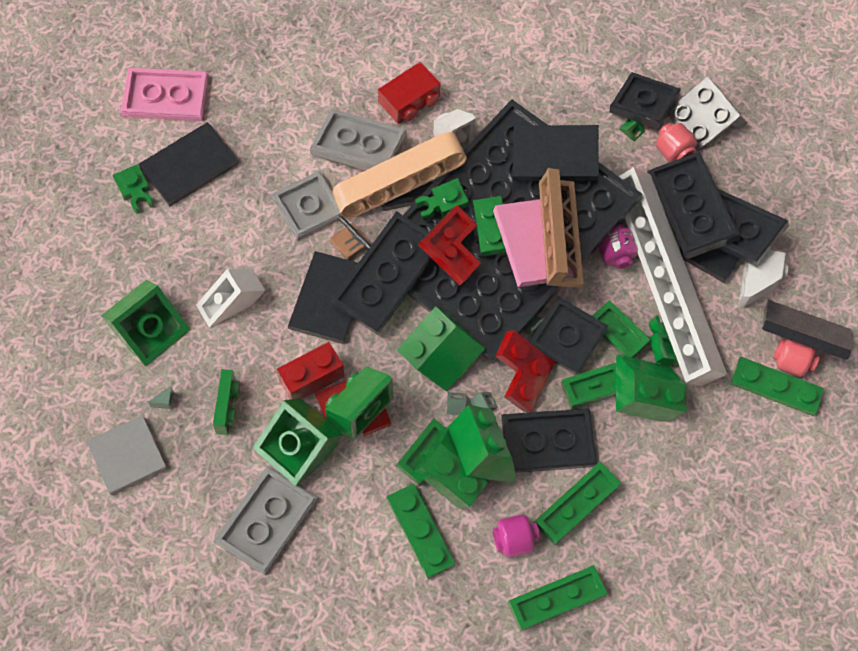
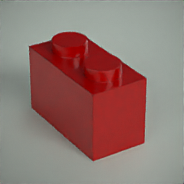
(409, 93)
(311, 372)

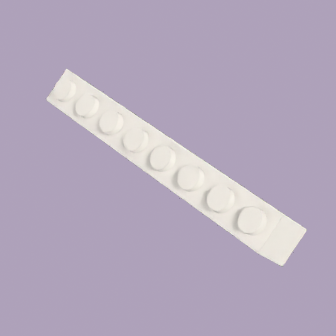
(672, 285)

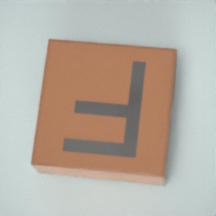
(347, 243)

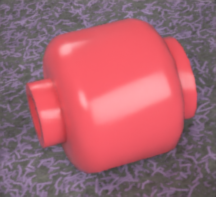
(675, 142)
(795, 357)

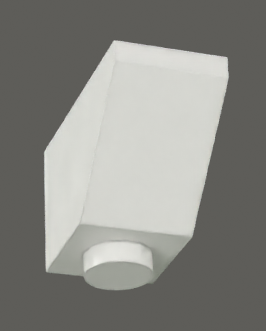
(458, 122)
(762, 279)
(230, 295)

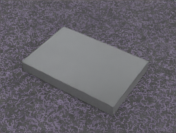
(357, 140)
(265, 520)

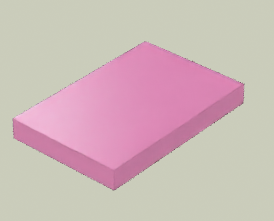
(165, 94)
(523, 240)

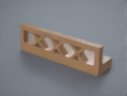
(554, 233)

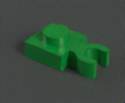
(133, 185)
(444, 199)
(661, 344)

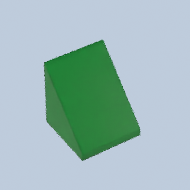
(631, 128)

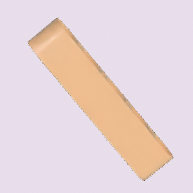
(399, 175)

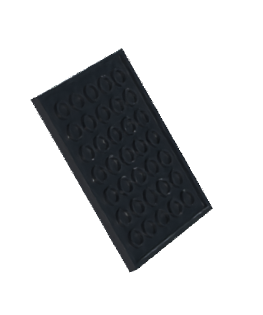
(489, 298)

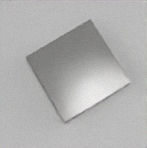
(307, 205)
(126, 455)

